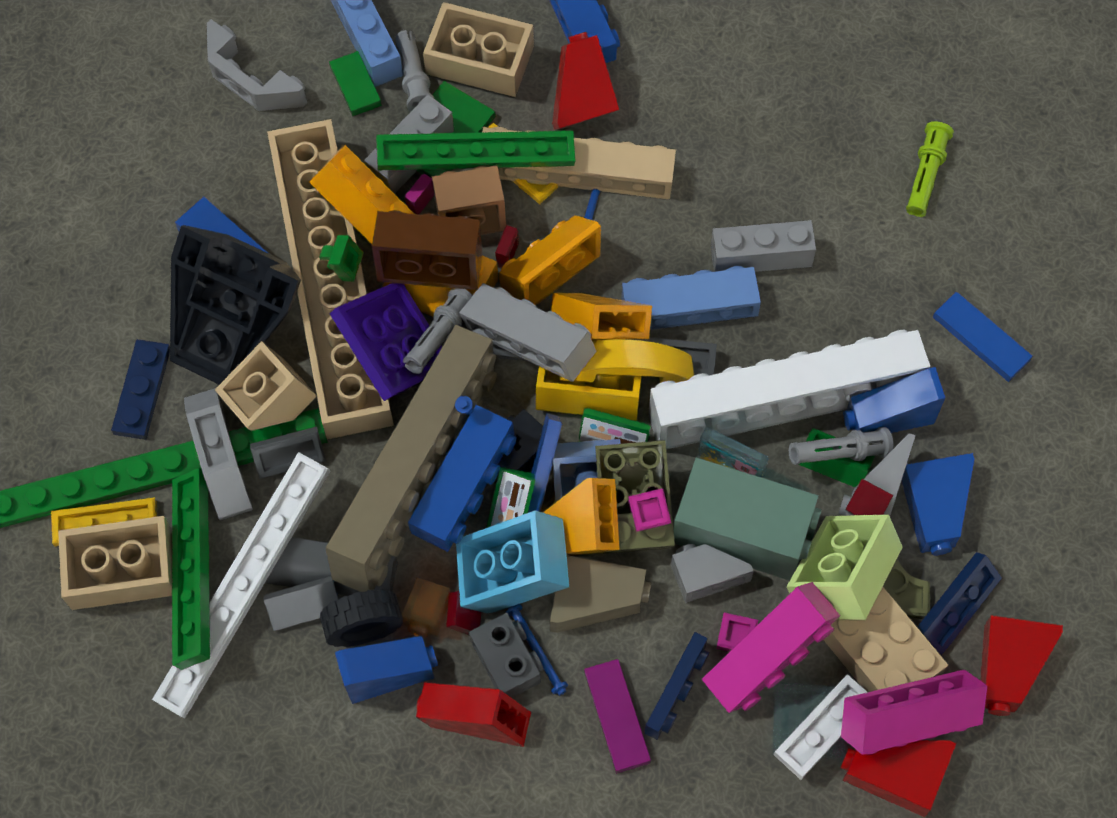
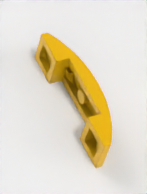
(637, 359)

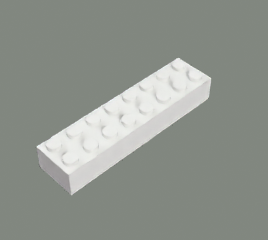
(781, 389)

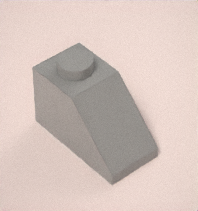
(707, 571)

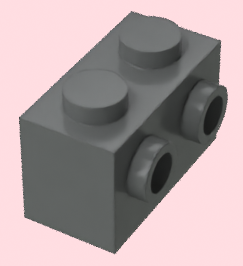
(505, 655)

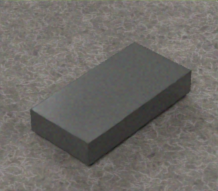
(277, 454)
(300, 602)

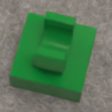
(343, 257)

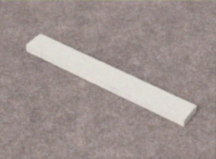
(246, 578)

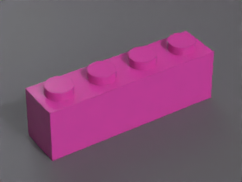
(771, 647)
(913, 711)

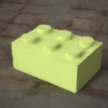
(850, 562)

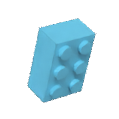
(512, 562)

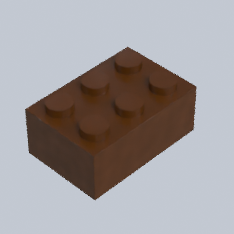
(427, 250)

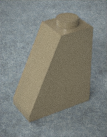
(598, 594)

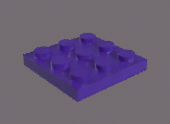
(381, 333)

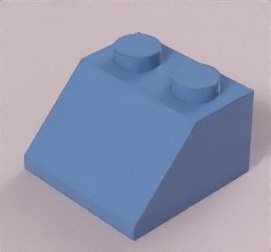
(575, 463)

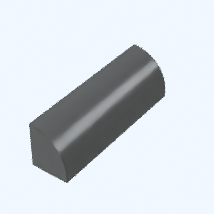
(308, 561)

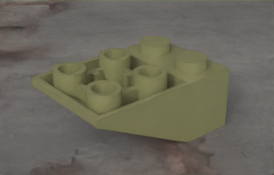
(637, 470)

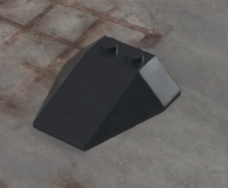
(224, 300)

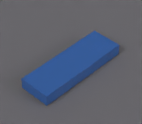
(982, 336)
(544, 459)

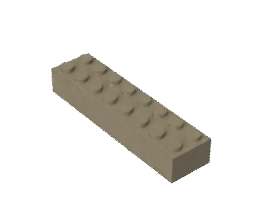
(410, 459)

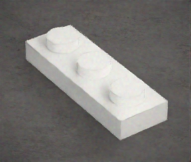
(818, 731)

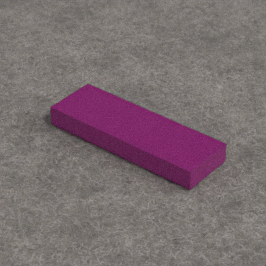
(617, 716)

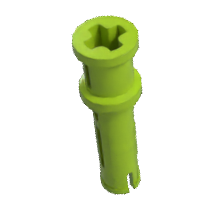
(931, 156)

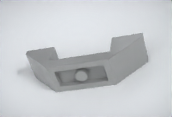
(277, 93)
(216, 454)

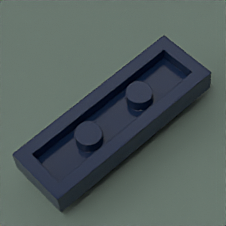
(141, 389)
(959, 602)
(677, 687)

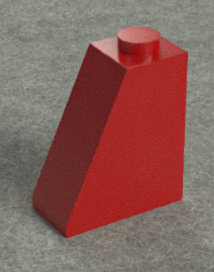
(582, 83)
(1013, 659)
(474, 712)
(901, 774)

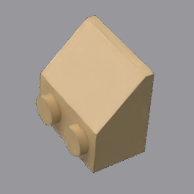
(265, 390)

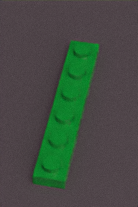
(475, 150)
(190, 570)

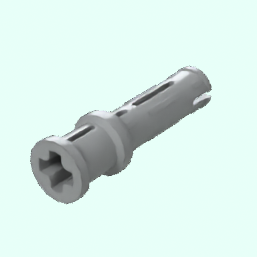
(416, 82)
(444, 321)
(854, 446)

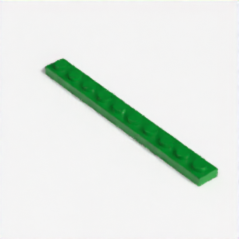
(132, 473)

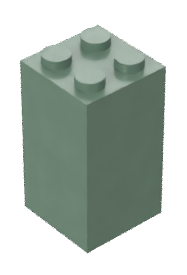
(747, 518)

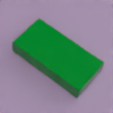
(355, 83)

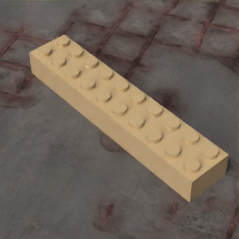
(343, 388)

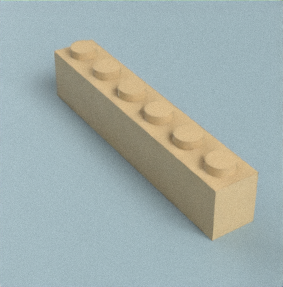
(605, 167)

